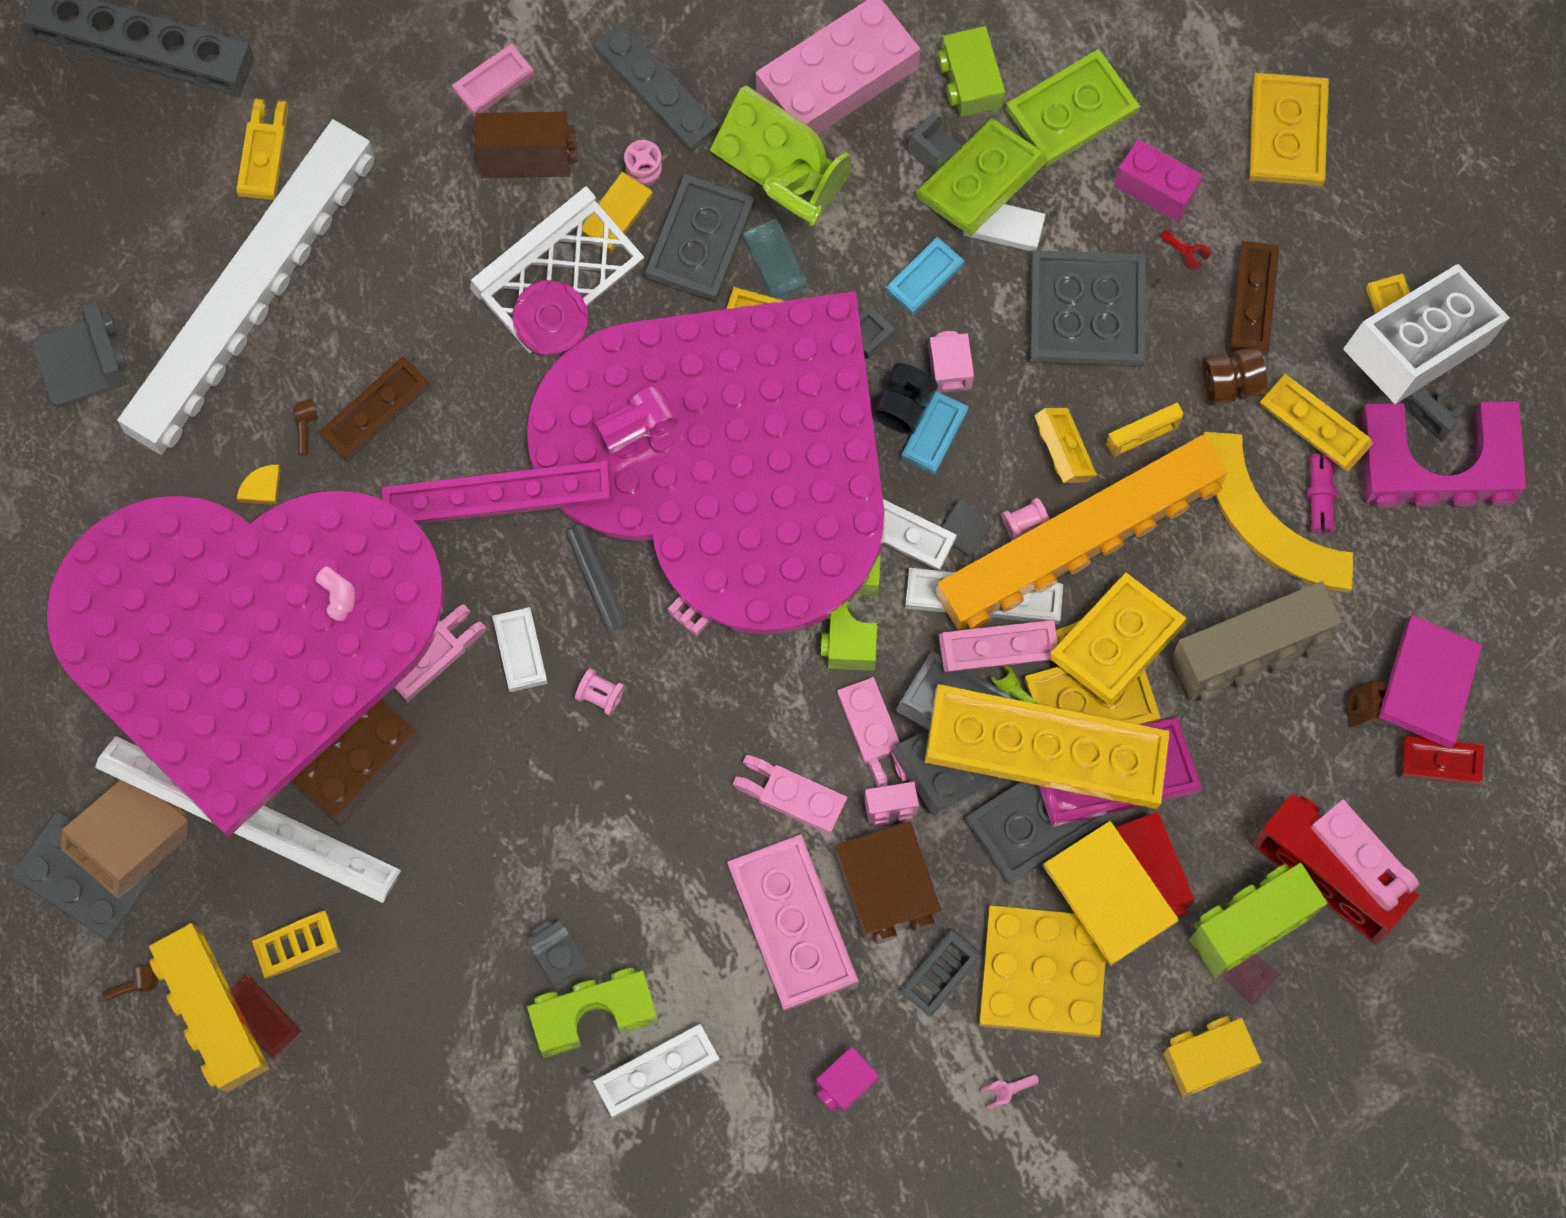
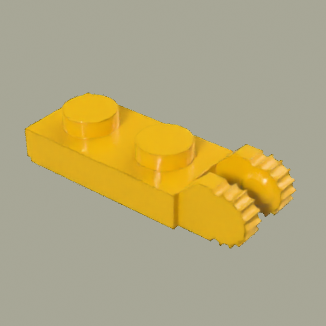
(262, 153)

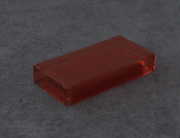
(264, 1018)

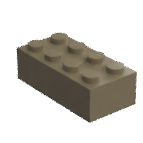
(1256, 642)

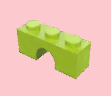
(852, 642)
(557, 1018)

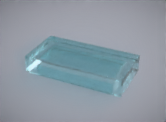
(775, 260)

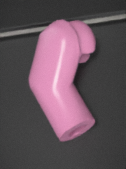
(341, 593)

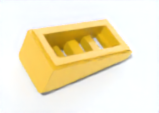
(319, 920)

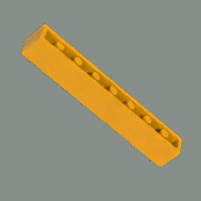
(1081, 533)

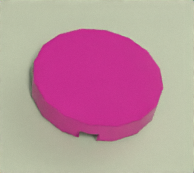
(550, 317)

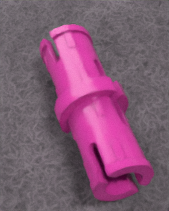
(1321, 494)

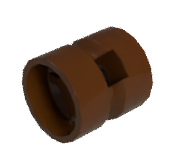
(1236, 375)

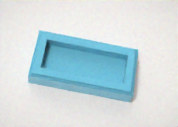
(925, 276)
(935, 433)

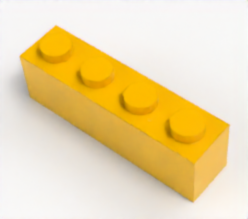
(207, 1007)

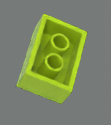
(1256, 918)

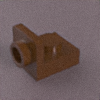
(1365, 704)

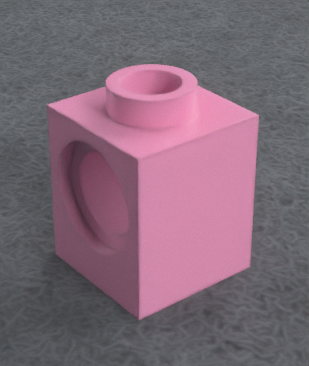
(951, 361)

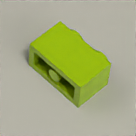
(971, 71)

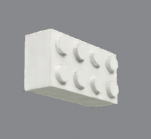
(1426, 333)

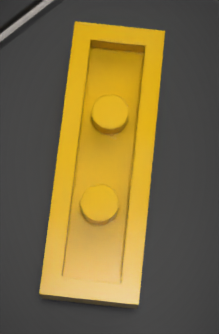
(1316, 422)

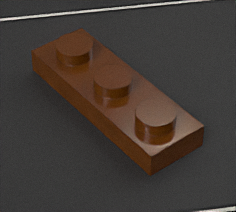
(1254, 296)
(374, 409)

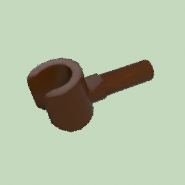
(304, 412)
(144, 981)

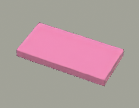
(792, 922)

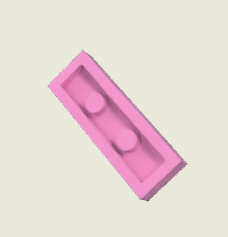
(997, 646)

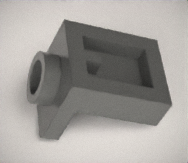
(556, 952)

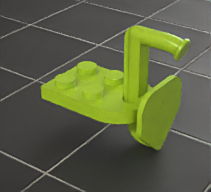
(780, 154)

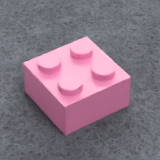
(891, 803)

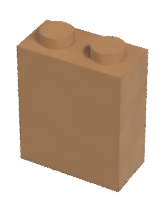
(124, 836)

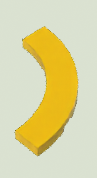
(1267, 534)

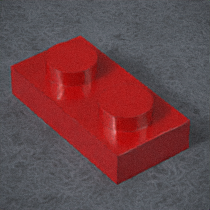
(1435, 762)

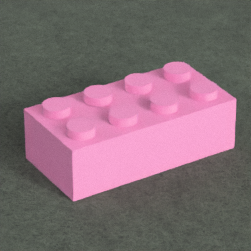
(840, 66)

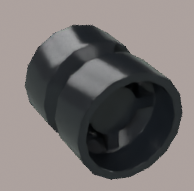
(902, 401)

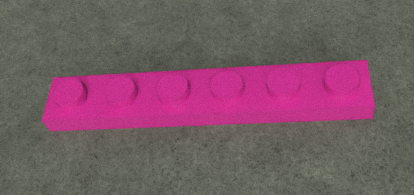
(503, 493)

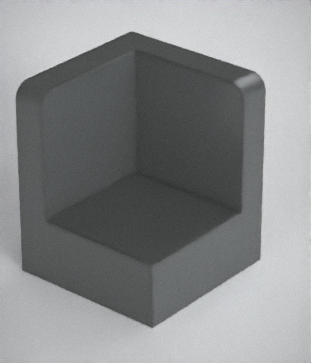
(932, 144)

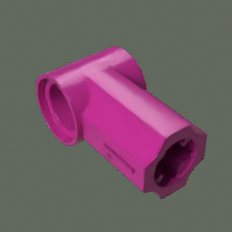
(645, 416)

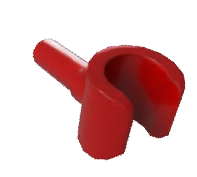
(1187, 250)

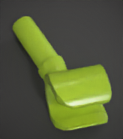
(1012, 686)

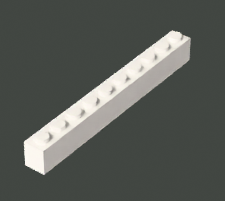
(246, 288)

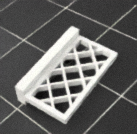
(543, 239)

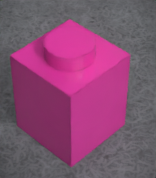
(845, 1081)

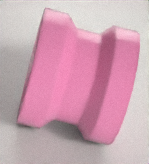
(641, 154)

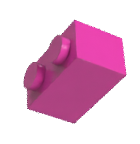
(1158, 180)

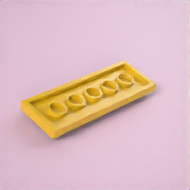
(1047, 746)

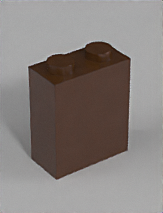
(525, 144)
(888, 883)

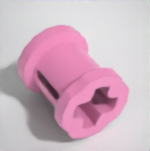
(1024, 519)
(591, 681)

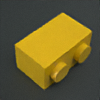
(1211, 1056)

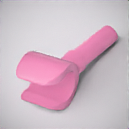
(1005, 1091)

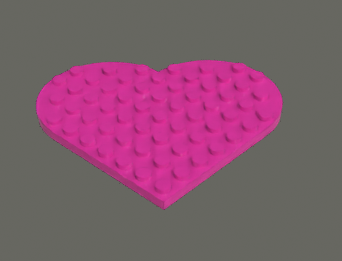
(766, 482)
(221, 639)

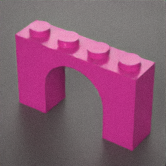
(1396, 477)

